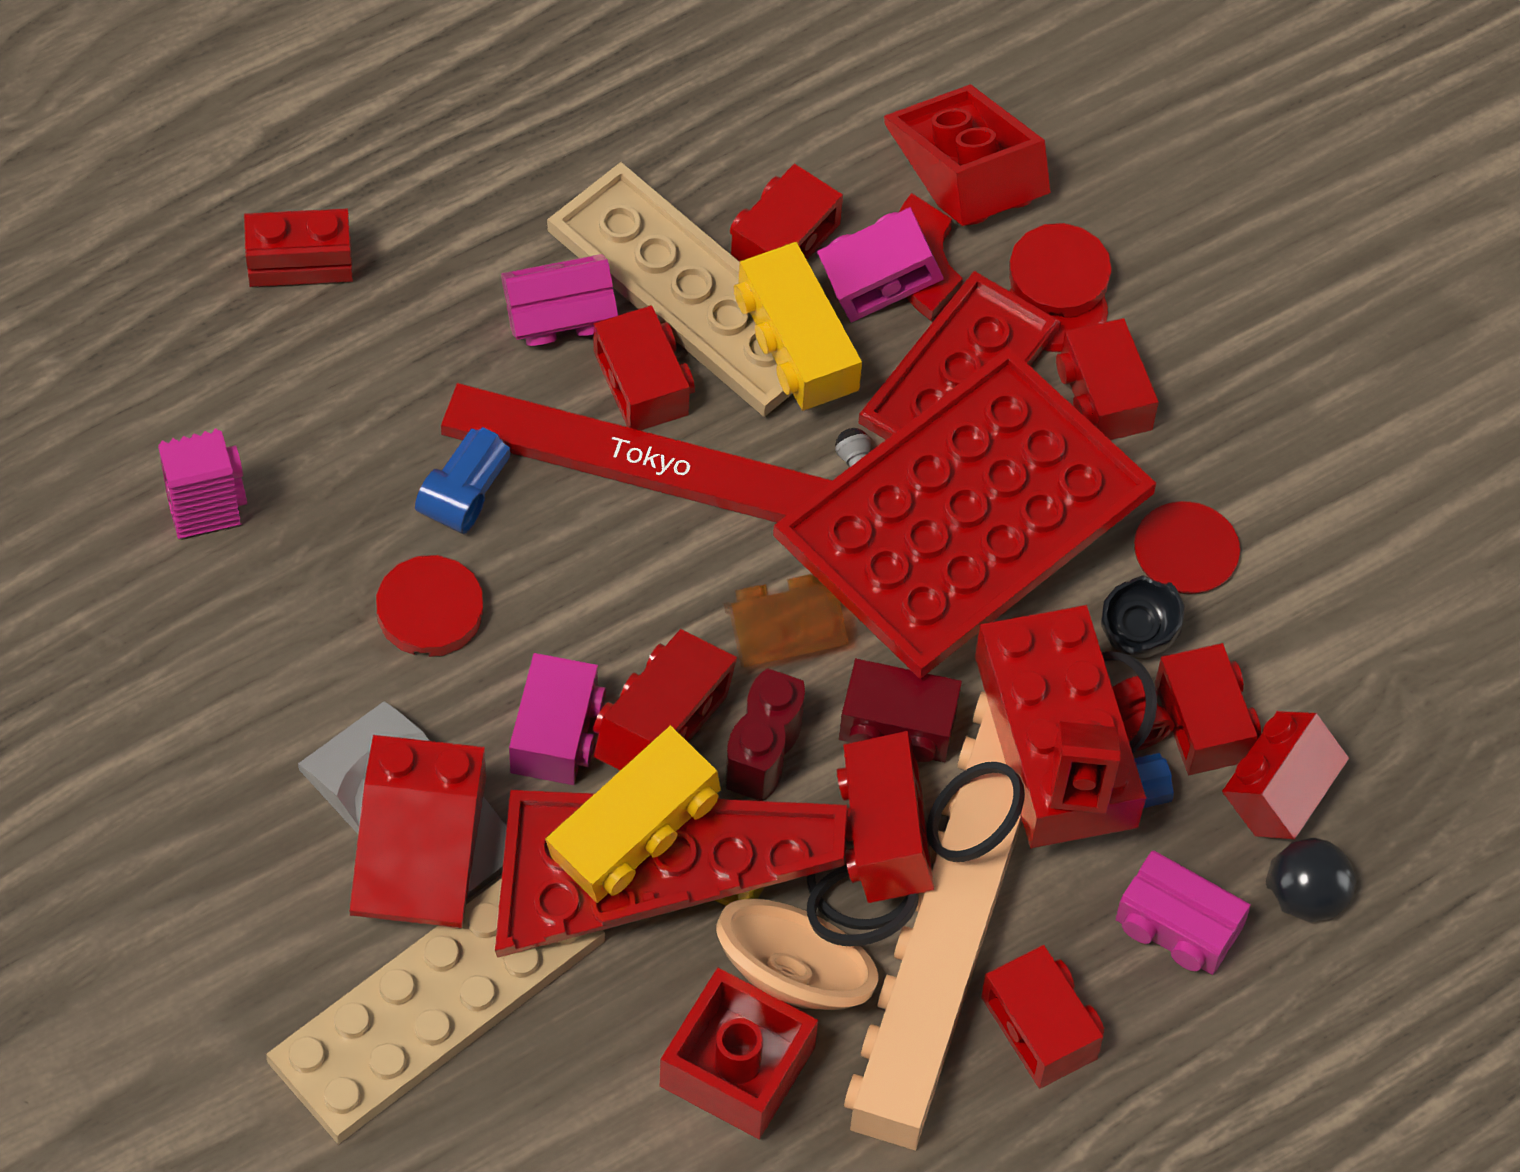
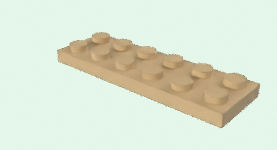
(677, 269)
(415, 1016)

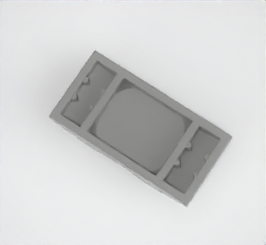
(340, 774)

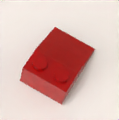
(971, 154)
(418, 831)

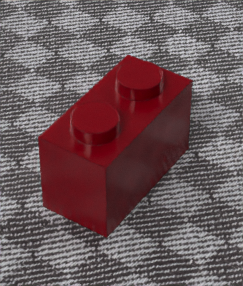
(895, 700)

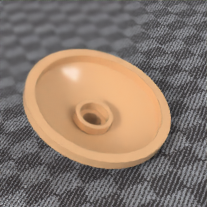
(789, 961)

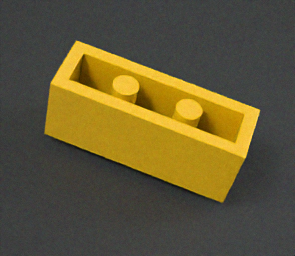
(798, 326)
(635, 815)

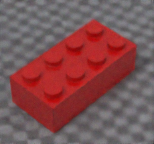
(1047, 673)

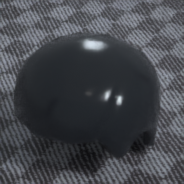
(1143, 617)
(1312, 879)

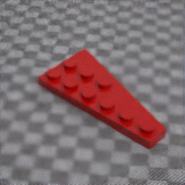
(713, 857)

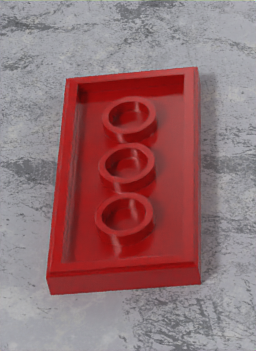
(961, 339)

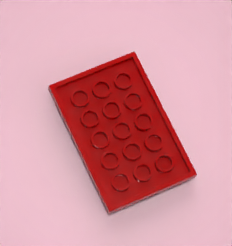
(964, 511)

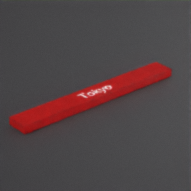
(631, 455)

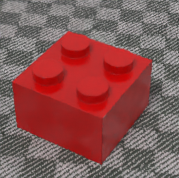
(738, 1053)

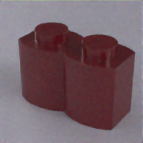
(764, 734)

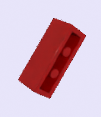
(675, 689)
(885, 818)

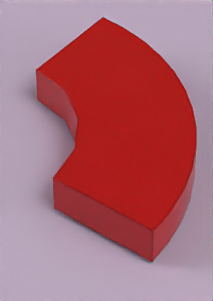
(935, 228)

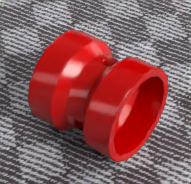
(1132, 704)

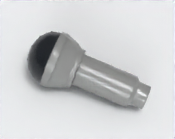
(852, 445)

